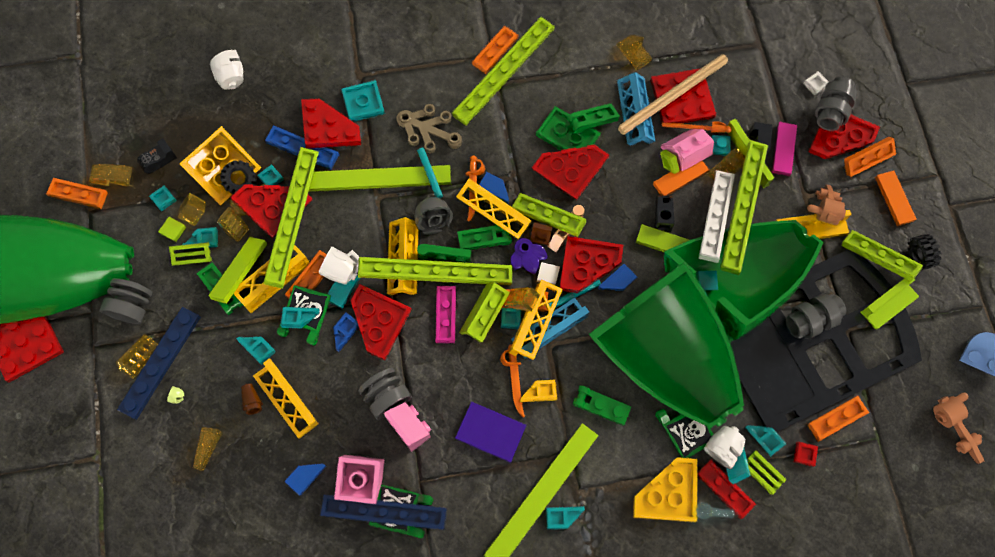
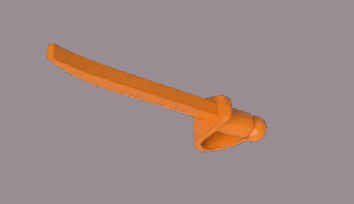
(715, 128)
(473, 173)
(514, 379)

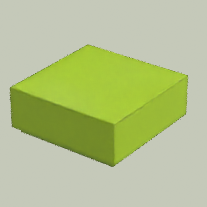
(669, 161)
(172, 229)

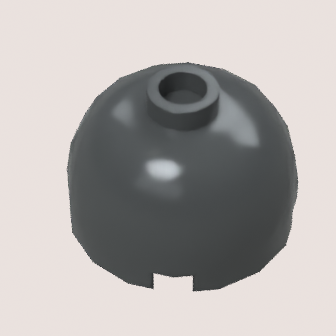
(432, 215)

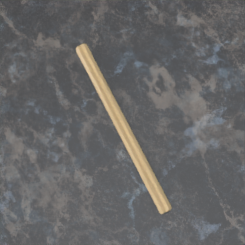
(672, 94)

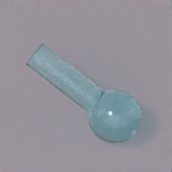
(705, 511)

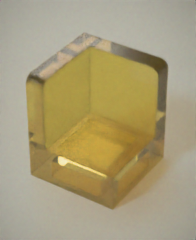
(192, 209)

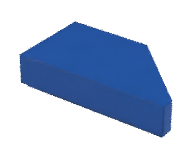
(495, 186)
(619, 279)
(344, 330)
(304, 476)

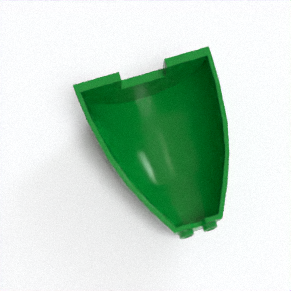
(55, 266)
(772, 270)
(676, 349)

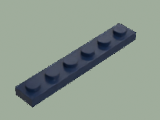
(159, 363)
(385, 512)

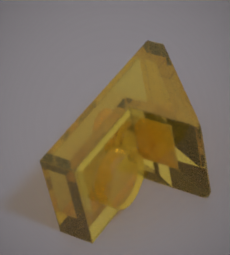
(634, 51)

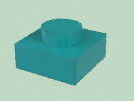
(721, 145)

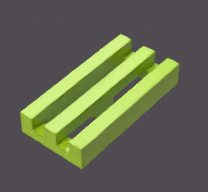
(206, 251)
(770, 468)

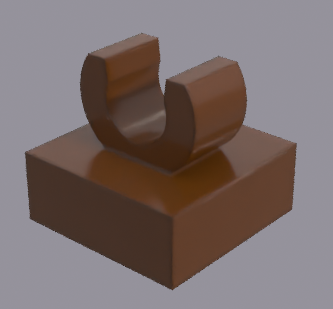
(541, 233)

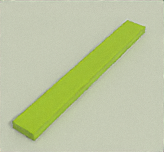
(503, 71)
(377, 178)
(744, 208)
(291, 218)
(434, 271)
(542, 493)

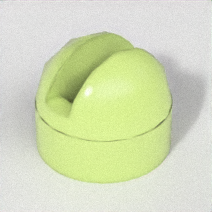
(175, 395)

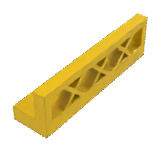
(498, 204)
(822, 229)
(408, 243)
(264, 292)
(527, 320)
(288, 392)

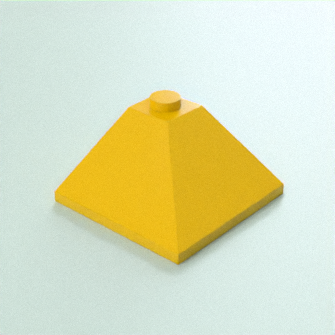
(209, 160)

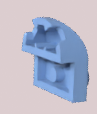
(980, 352)

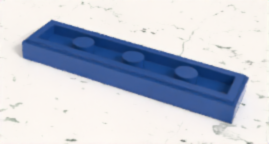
(291, 143)

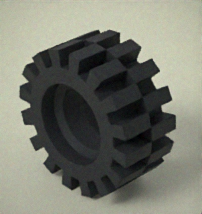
(234, 166)
(924, 250)

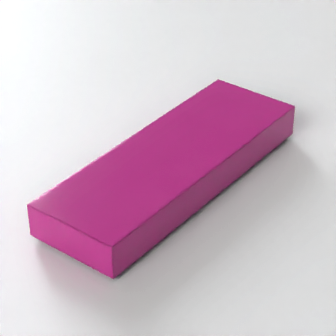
(784, 149)
(445, 314)

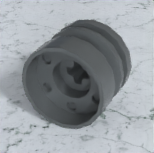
(126, 301)
(383, 391)

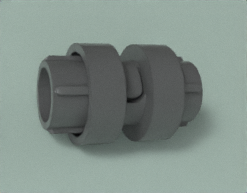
(836, 103)
(820, 313)

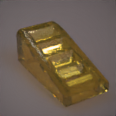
(233, 224)
(522, 299)
(133, 352)
(207, 442)

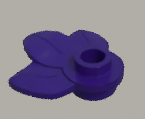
(528, 259)

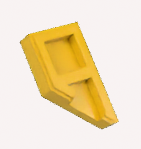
(540, 391)

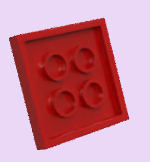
(689, 107)
(26, 346)

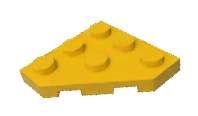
(670, 494)

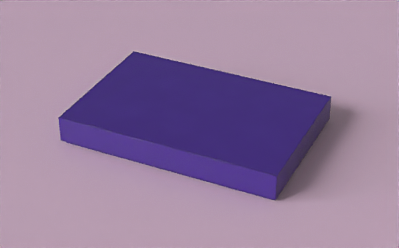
(490, 432)

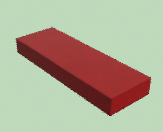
(725, 490)

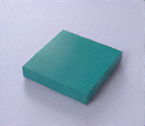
(363, 101)

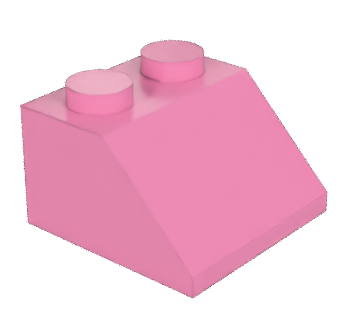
(690, 147)
(408, 426)
(359, 478)

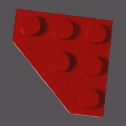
(327, 126)
(849, 137)
(571, 168)
(264, 204)
(587, 262)
(378, 320)

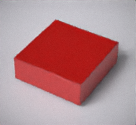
(805, 454)

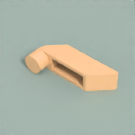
(560, 236)

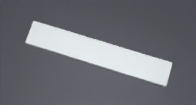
(716, 217)

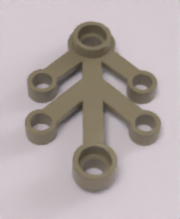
(427, 127)

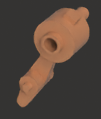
(831, 208)
(951, 413)

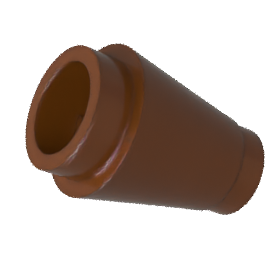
(250, 400)

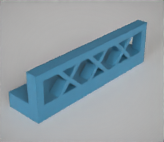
(640, 101)
(560, 328)

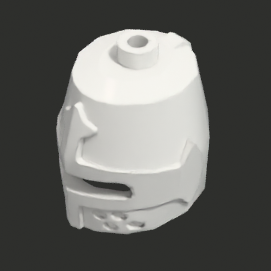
(226, 72)
(338, 267)
(725, 446)

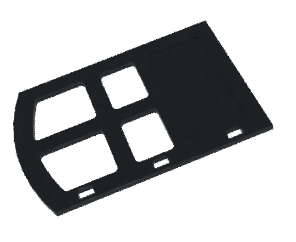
(779, 371)

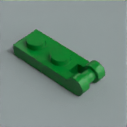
(593, 117)
(483, 237)
(443, 253)
(210, 276)
(602, 406)

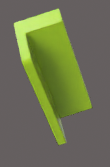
(890, 303)
(485, 311)

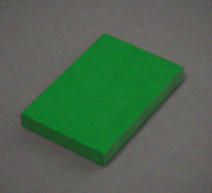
(560, 133)

